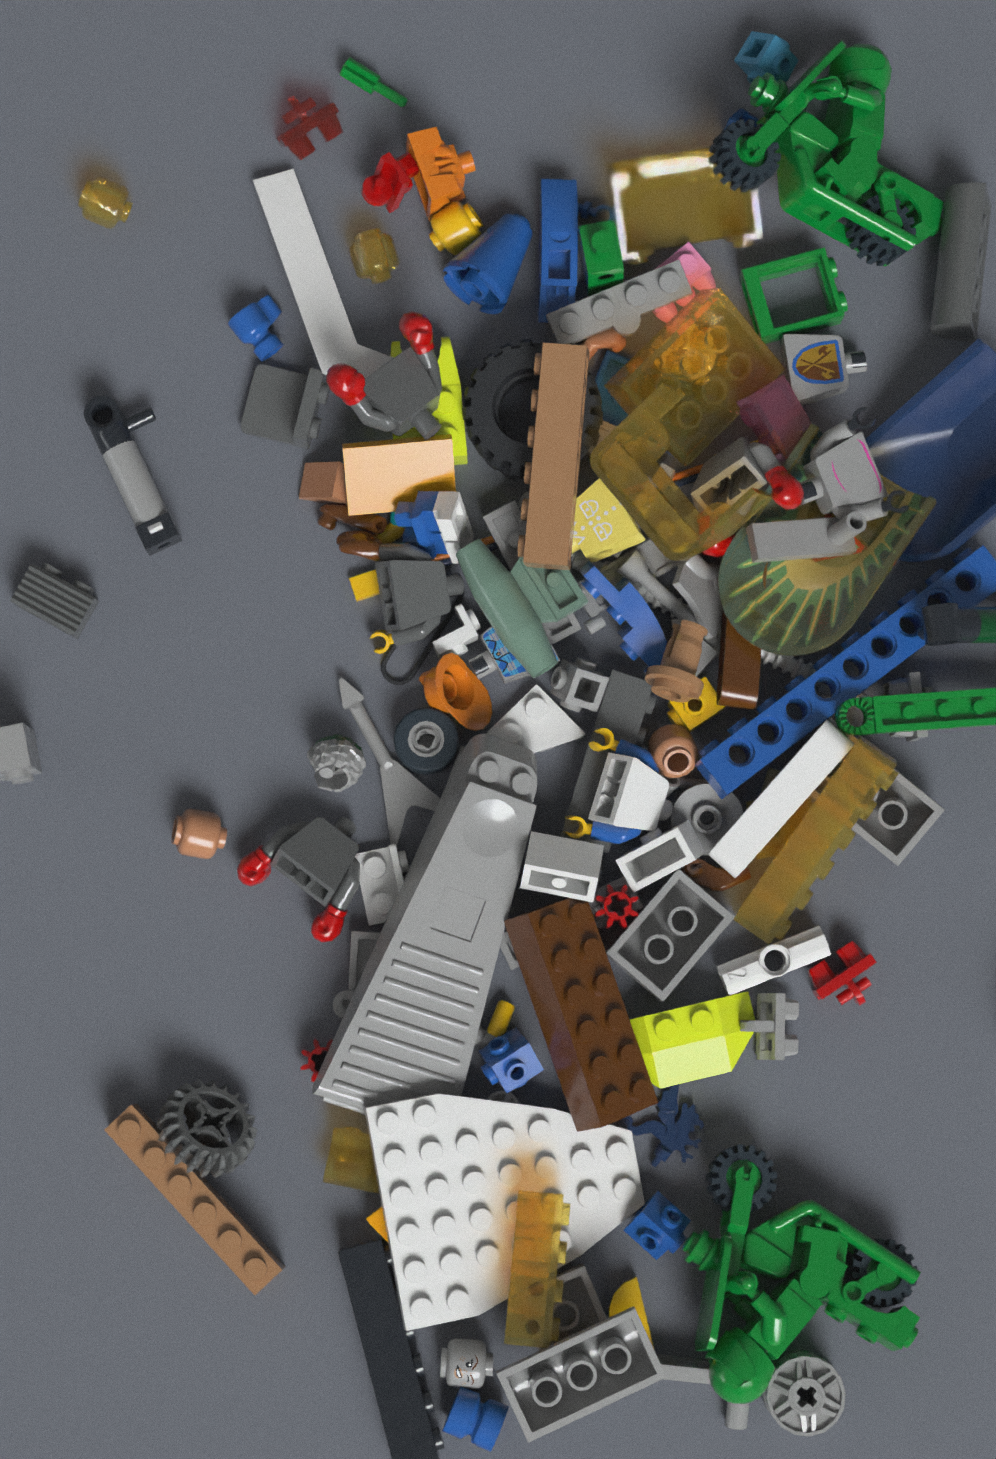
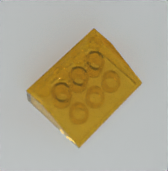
(708, 356)

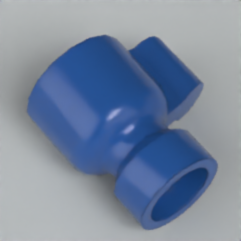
(253, 324)

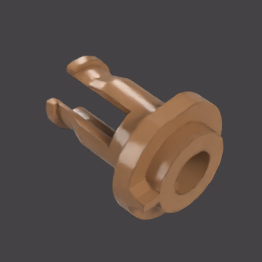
(676, 673)

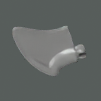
(699, 586)

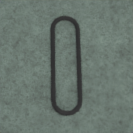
(424, 654)

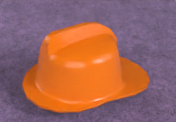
(457, 692)

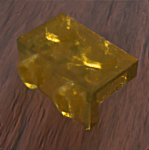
(351, 1160)

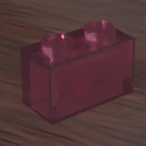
(775, 416)

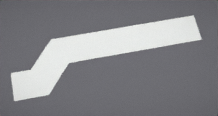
(311, 276)

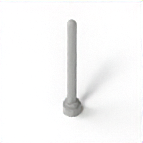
(636, 569)

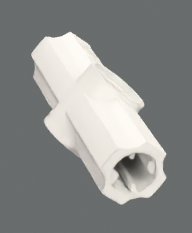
(795, 950)

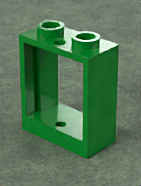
(826, 271)

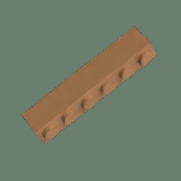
(556, 456)
(195, 1200)

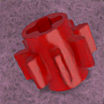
(619, 896)
(311, 1063)

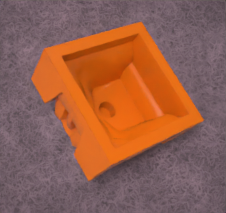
(440, 168)

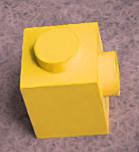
(695, 712)

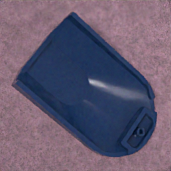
(946, 450)

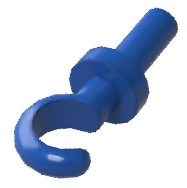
(587, 210)

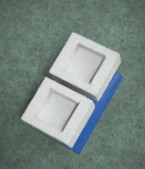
(435, 523)

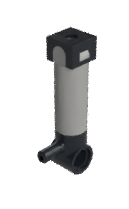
(131, 473)

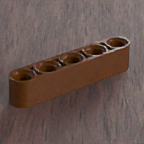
(737, 669)

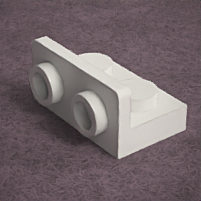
(381, 880)

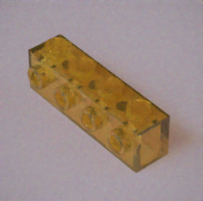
(534, 1269)

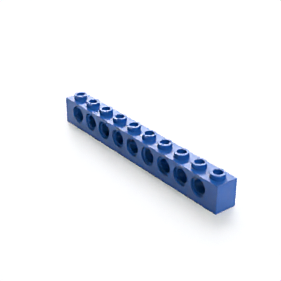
(726, 775)

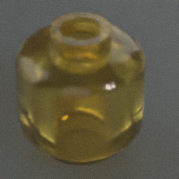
(104, 202)
(374, 255)

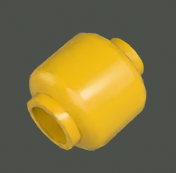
(455, 227)

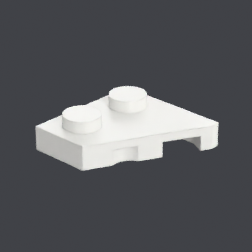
(537, 723)

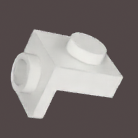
(458, 640)

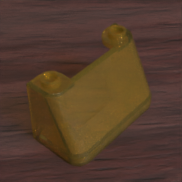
(676, 202)

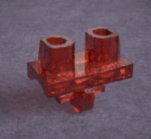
(296, 137)

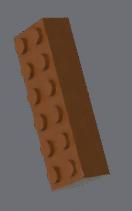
(581, 1013)

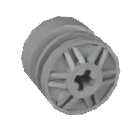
(803, 1370)

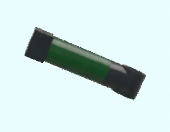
(953, 624)

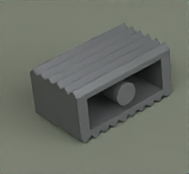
(55, 600)

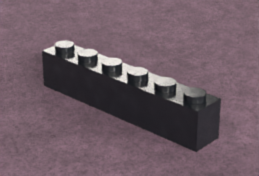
(389, 1352)

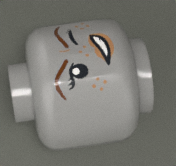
(466, 1363)

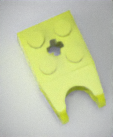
(450, 403)

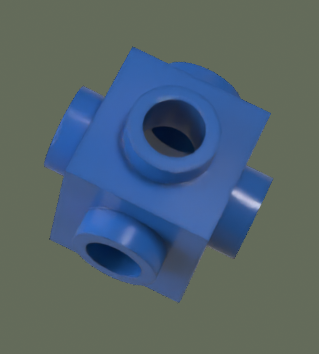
(509, 1061)
(658, 1226)

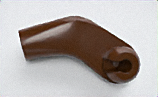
(367, 522)
(713, 877)

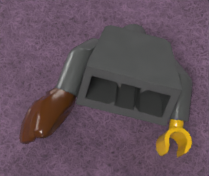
(410, 586)

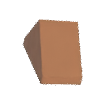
(324, 483)

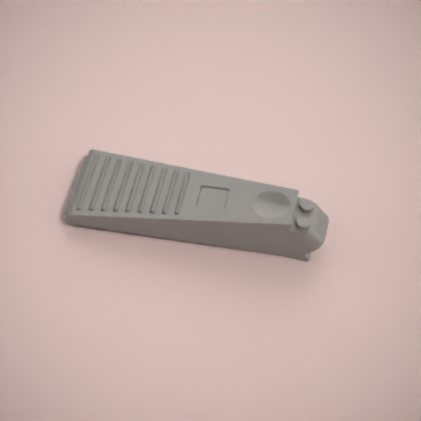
(437, 953)

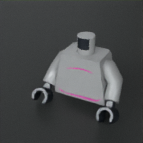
(845, 475)

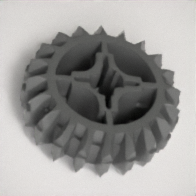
(206, 1141)

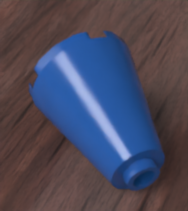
(490, 264)

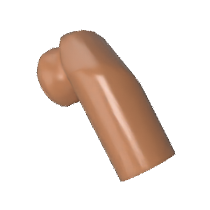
(605, 339)

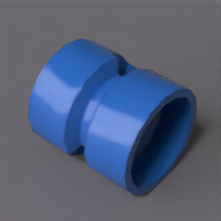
(475, 1418)

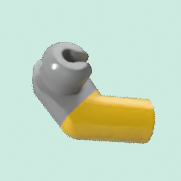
(497, 1025)

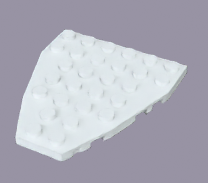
(453, 1184)

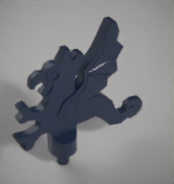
(674, 1135)

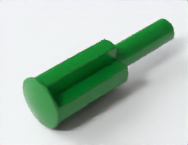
(370, 81)

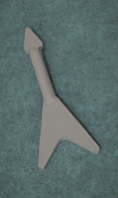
(399, 786)

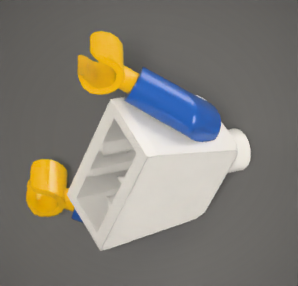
(627, 795)

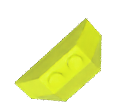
(693, 1039)

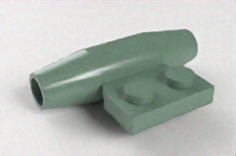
(520, 602)

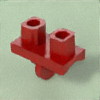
(390, 181)
(855, 963)

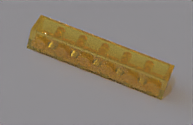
(815, 840)

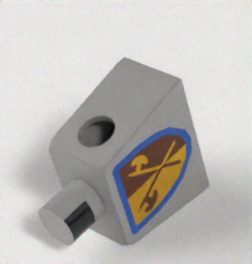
(818, 365)

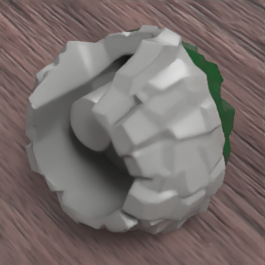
(336, 762)

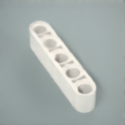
(781, 798)

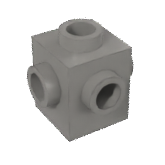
(578, 684)

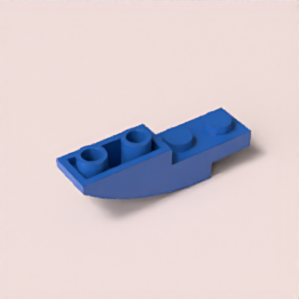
(557, 245)
(642, 631)

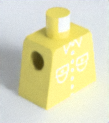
(603, 524)

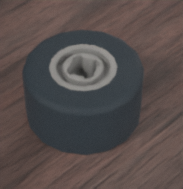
(428, 753)

